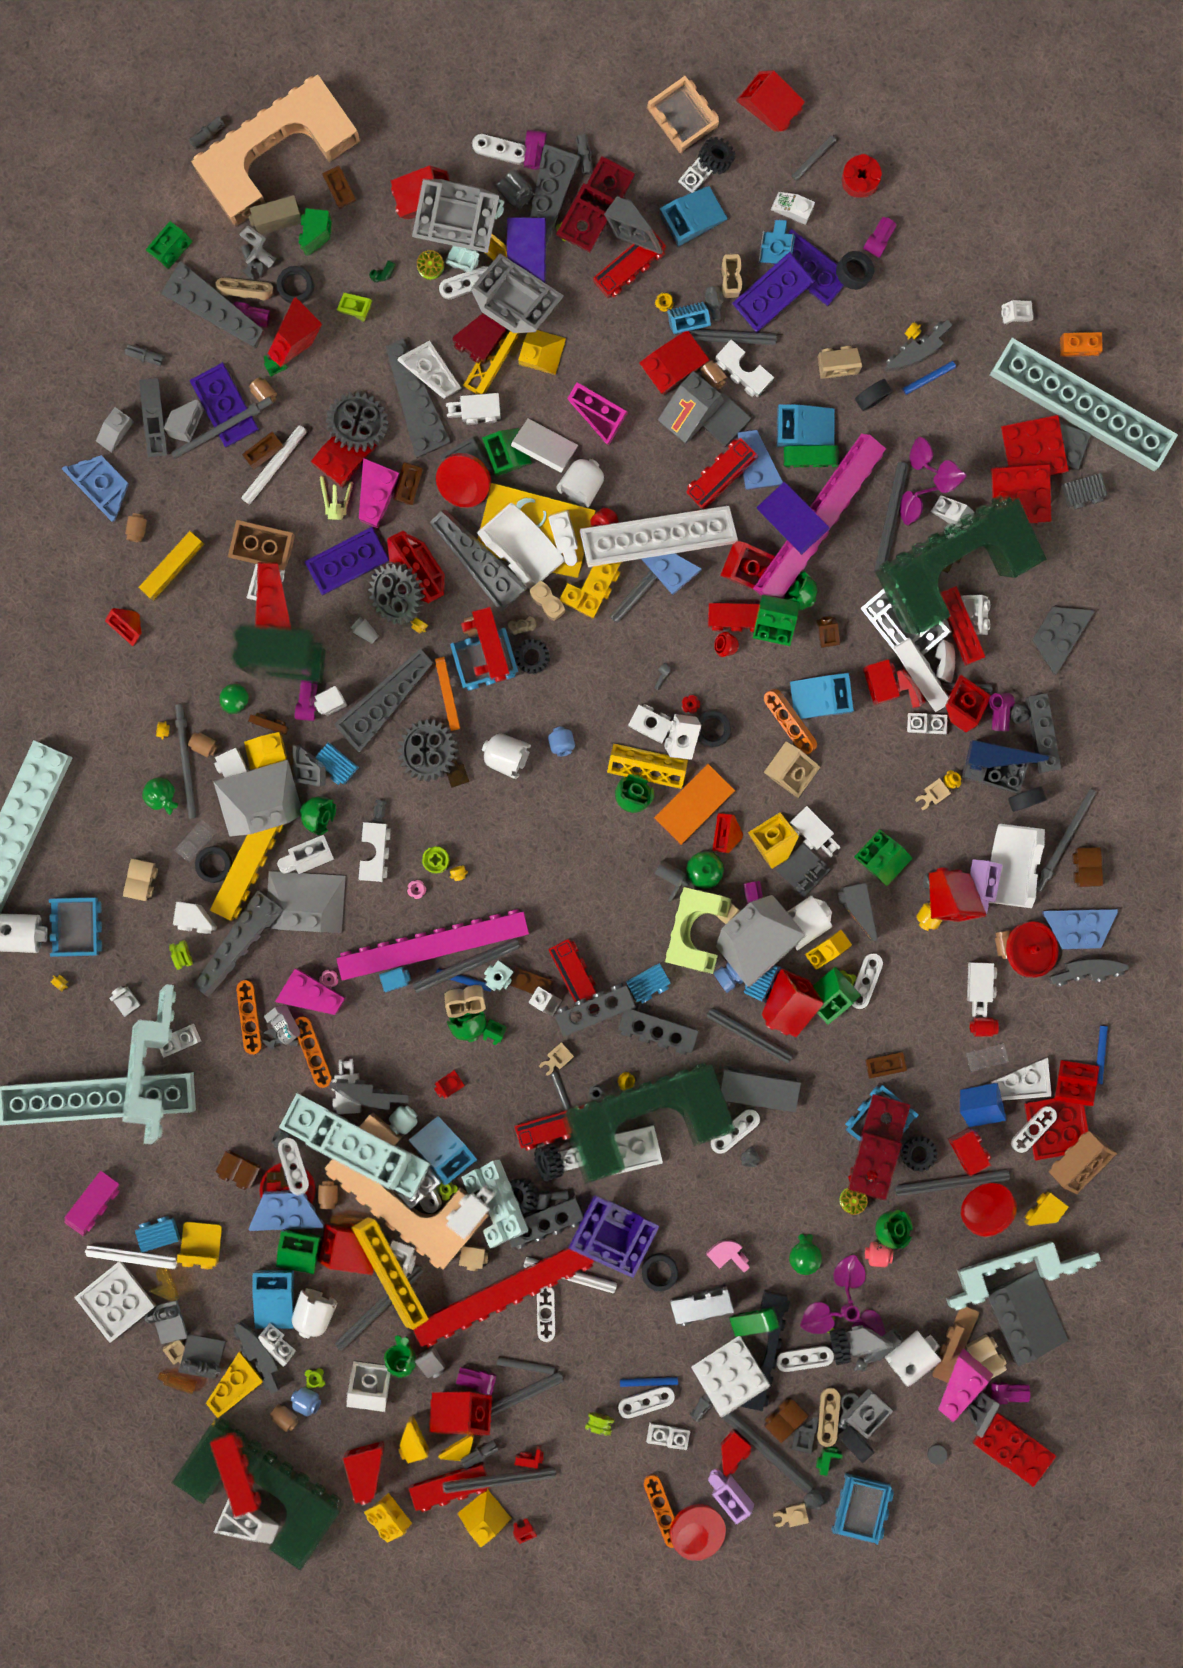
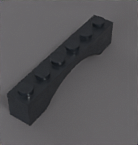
(780, 1305)

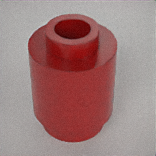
(984, 1027)

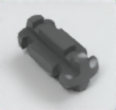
(379, 811)

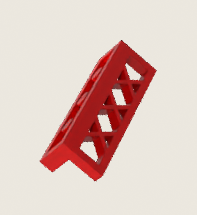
(962, 628)

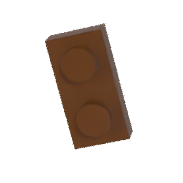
(339, 187)
(262, 450)
(407, 484)
(277, 725)
(528, 981)
(885, 1065)

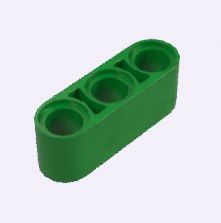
(811, 455)
(754, 1322)

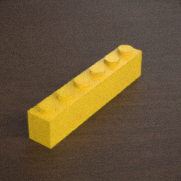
(244, 872)
(390, 1273)

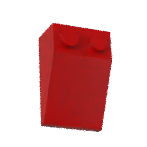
(674, 362)
(339, 462)
(746, 564)

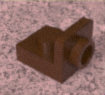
(828, 631)

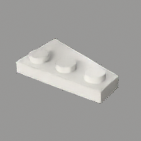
(431, 369)
(1026, 1082)

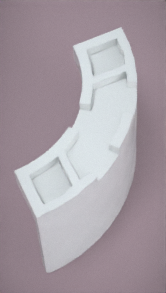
(522, 544)
(1019, 853)

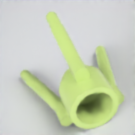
(335, 511)

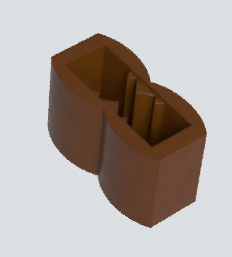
(1088, 866)
(238, 1169)
(785, 1420)

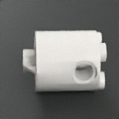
(812, 917)
(25, 933)
(914, 1357)

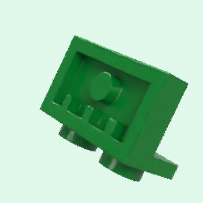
(169, 245)

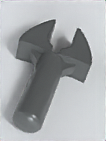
(246, 252)
(271, 1044)

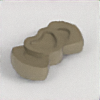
(522, 625)

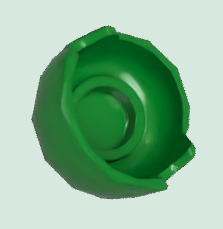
(233, 698)

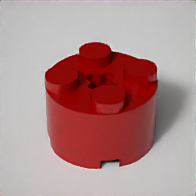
(865, 166)

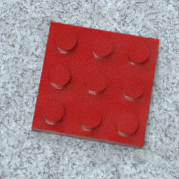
(1036, 443)
(1028, 484)
(1063, 1133)

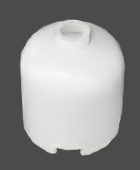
(582, 482)
(505, 754)
(312, 1313)

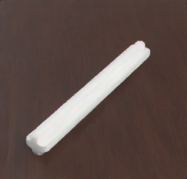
(274, 465)
(131, 1257)
(584, 1279)

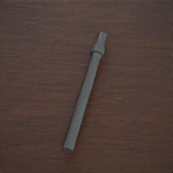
(253, 409)
(181, 724)
(1047, 872)

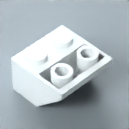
(193, 916)

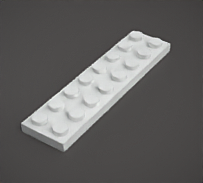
(658, 536)

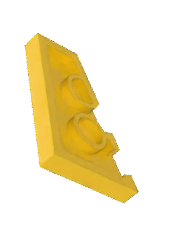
(234, 1385)

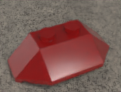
(416, 555)

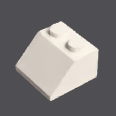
(368, 1386)

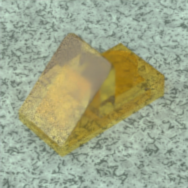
(168, 1288)

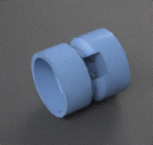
(727, 977)

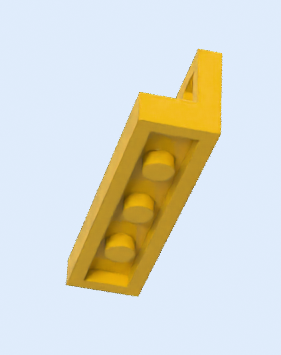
(495, 365)
(171, 565)
(648, 762)

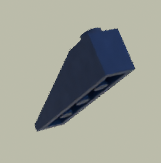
(987, 755)

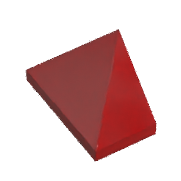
(125, 624)
(727, 833)

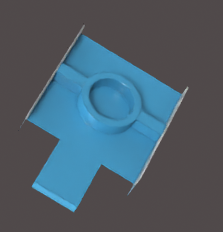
(776, 244)

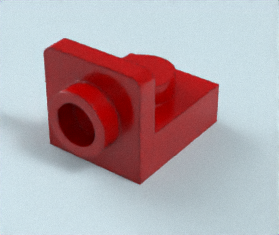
(448, 1085)
(527, 1460)

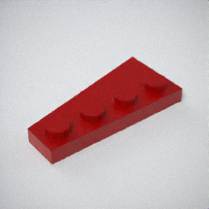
(270, 598)

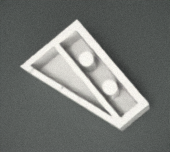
(250, 1526)

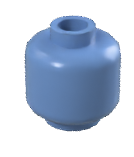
(561, 741)
(305, 1401)

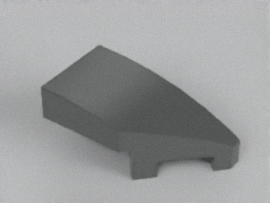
(804, 1436)

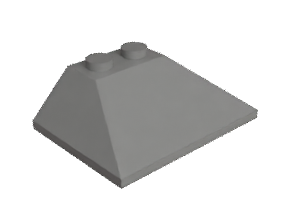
(455, 214)
(514, 296)
(884, 619)
(258, 799)
(308, 901)
(758, 938)

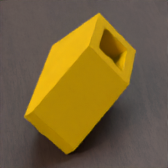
(828, 949)
(1047, 1210)

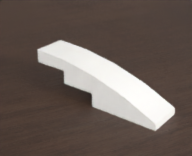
(922, 674)

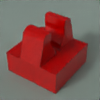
(525, 1533)

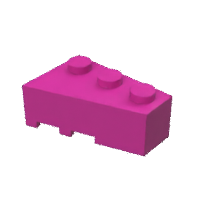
(597, 411)
(376, 492)
(310, 994)
(92, 1203)
(964, 1385)

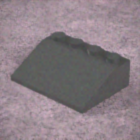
(1026, 1317)

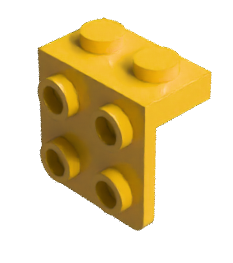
(200, 1245)

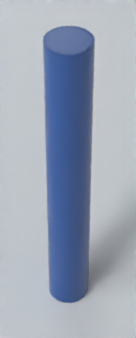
(929, 377)
(468, 981)
(1101, 1052)
(648, 1382)

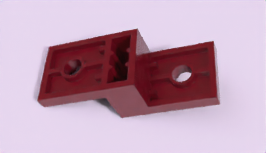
(593, 202)
(879, 1147)

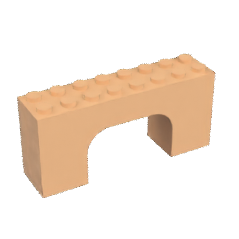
(304, 110)
(425, 1231)

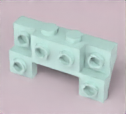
(466, 258)
(503, 1206)

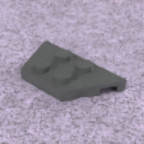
(1059, 634)

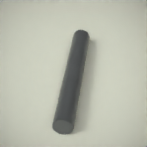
(813, 158)
(561, 1091)
(525, 1365)

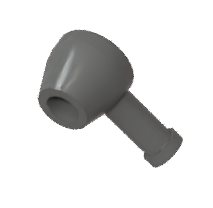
(546, 1196)
(846, 1405)

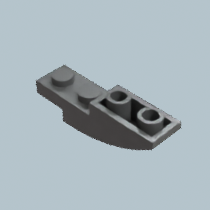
(913, 353)
(153, 417)
(1096, 970)
(366, 1095)
(254, 1349)

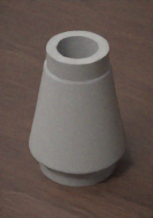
(364, 630)

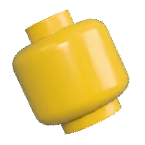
(925, 920)

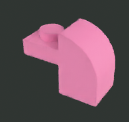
(724, 1251)

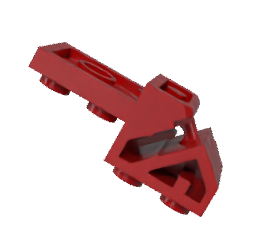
(1015, 1449)

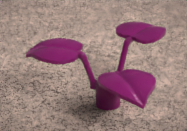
(946, 479)
(817, 1316)

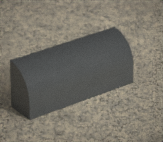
(760, 1088)

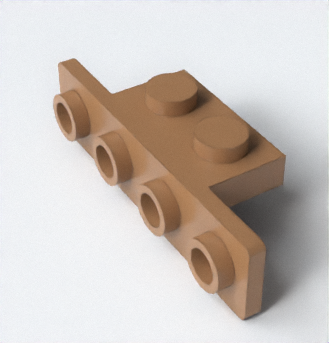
(956, 1340)

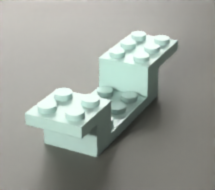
(146, 1035)
(354, 1146)
(1045, 1259)

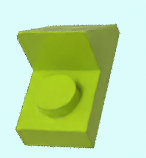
(354, 306)

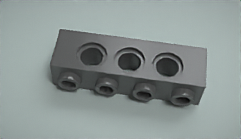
(1043, 732)
(568, 1026)
(688, 1035)
(532, 1220)

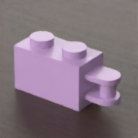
(986, 880)
(730, 1496)

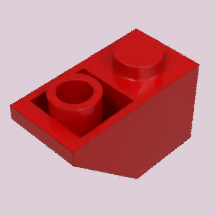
(733, 1449)

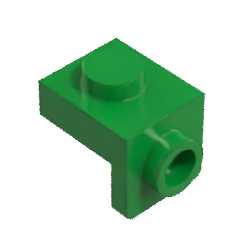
(823, 1462)

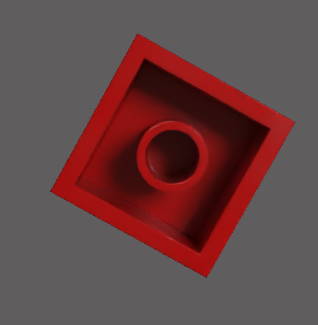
(882, 682)
(969, 1151)

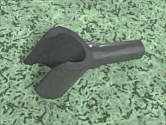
(665, 670)

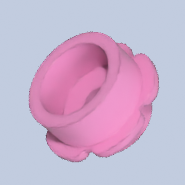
(416, 894)
(329, 974)

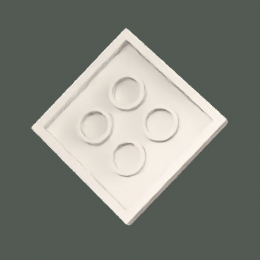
(115, 1301)
(730, 1376)

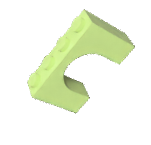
(691, 906)

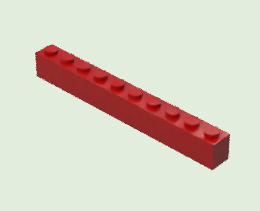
(501, 1293)

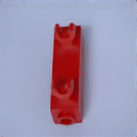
(490, 644)

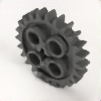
(373, 426)
(396, 593)
(444, 749)

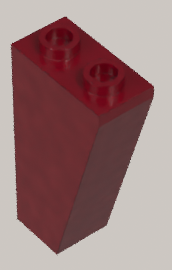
(479, 338)

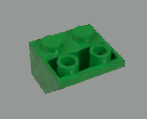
(316, 230)
(501, 453)
(776, 620)
(883, 857)
(836, 995)
(298, 1251)

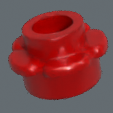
(691, 709)

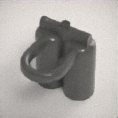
(515, 189)
(673, 876)

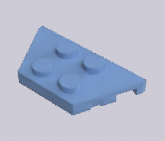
(100, 484)
(1080, 927)
(284, 1211)

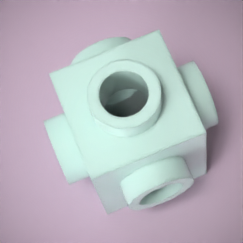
(505, 973)

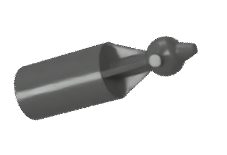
(893, 1337)

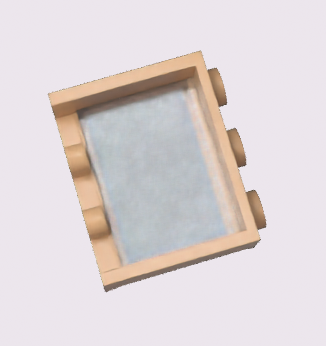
(683, 113)

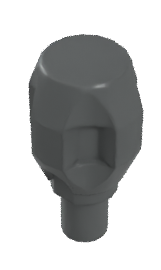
(714, 301)

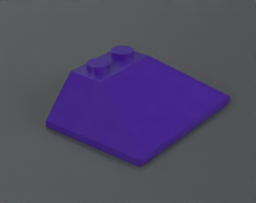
(614, 1236)

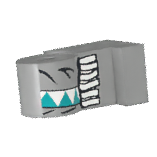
(283, 1024)

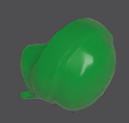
(159, 794)
(805, 1256)
(400, 1358)

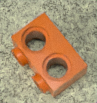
(1081, 344)

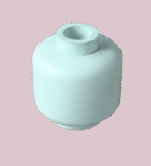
(403, 1120)

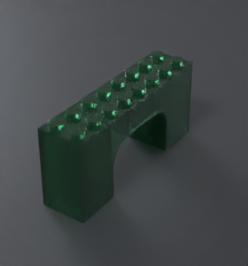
(913, 576)
(278, 654)
(690, 1093)
(307, 1504)

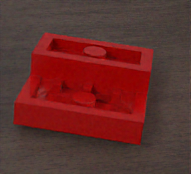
(906, 682)
(1076, 1083)

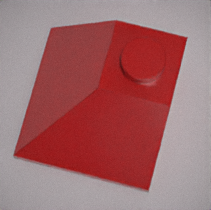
(966, 704)

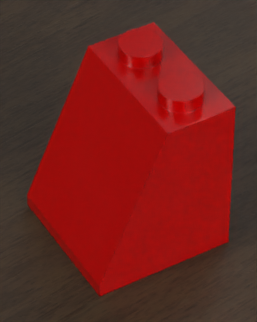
(771, 100)
(408, 188)
(294, 334)
(954, 896)
(791, 1004)
(343, 1251)
(460, 1413)
(363, 1470)

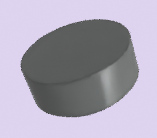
(937, 1454)

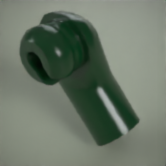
(384, 274)

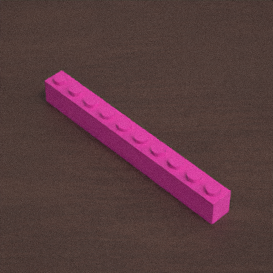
(828, 506)
(433, 945)

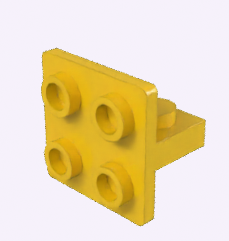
(388, 1518)

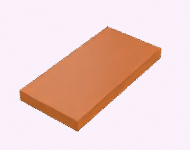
(694, 804)

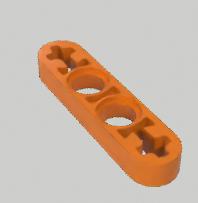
(447, 693)
(787, 723)
(245, 1017)
(316, 1050)
(659, 1511)

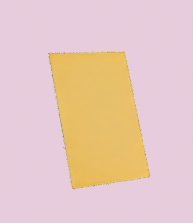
(502, 496)

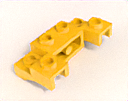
(593, 591)

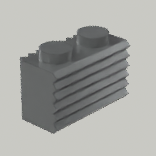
(1085, 491)

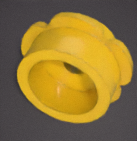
(664, 297)
(913, 331)
(418, 625)
(162, 730)
(952, 779)
(458, 873)
(59, 982)
(626, 1081)

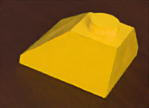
(542, 351)
(265, 750)
(774, 839)
(413, 1445)
(484, 1517)

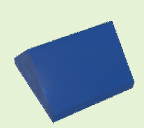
(982, 1105)

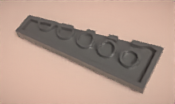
(552, 185)
(200, 298)
(419, 412)
(485, 568)
(374, 709)
(256, 916)

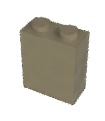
(275, 215)

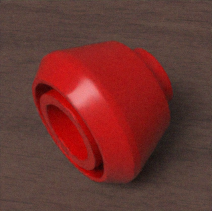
(726, 644)

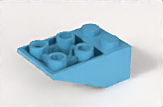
(692, 215)
(804, 426)
(822, 696)
(442, 1149)
(273, 1298)

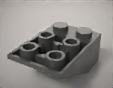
(1004, 777)

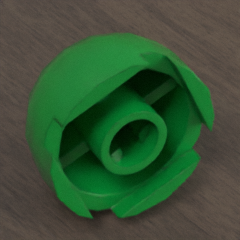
(802, 591)
(633, 793)
(316, 814)
(705, 870)
(468, 1026)
(894, 1229)

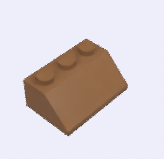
(260, 544)
(1082, 1162)

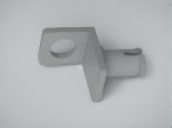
(258, 251)

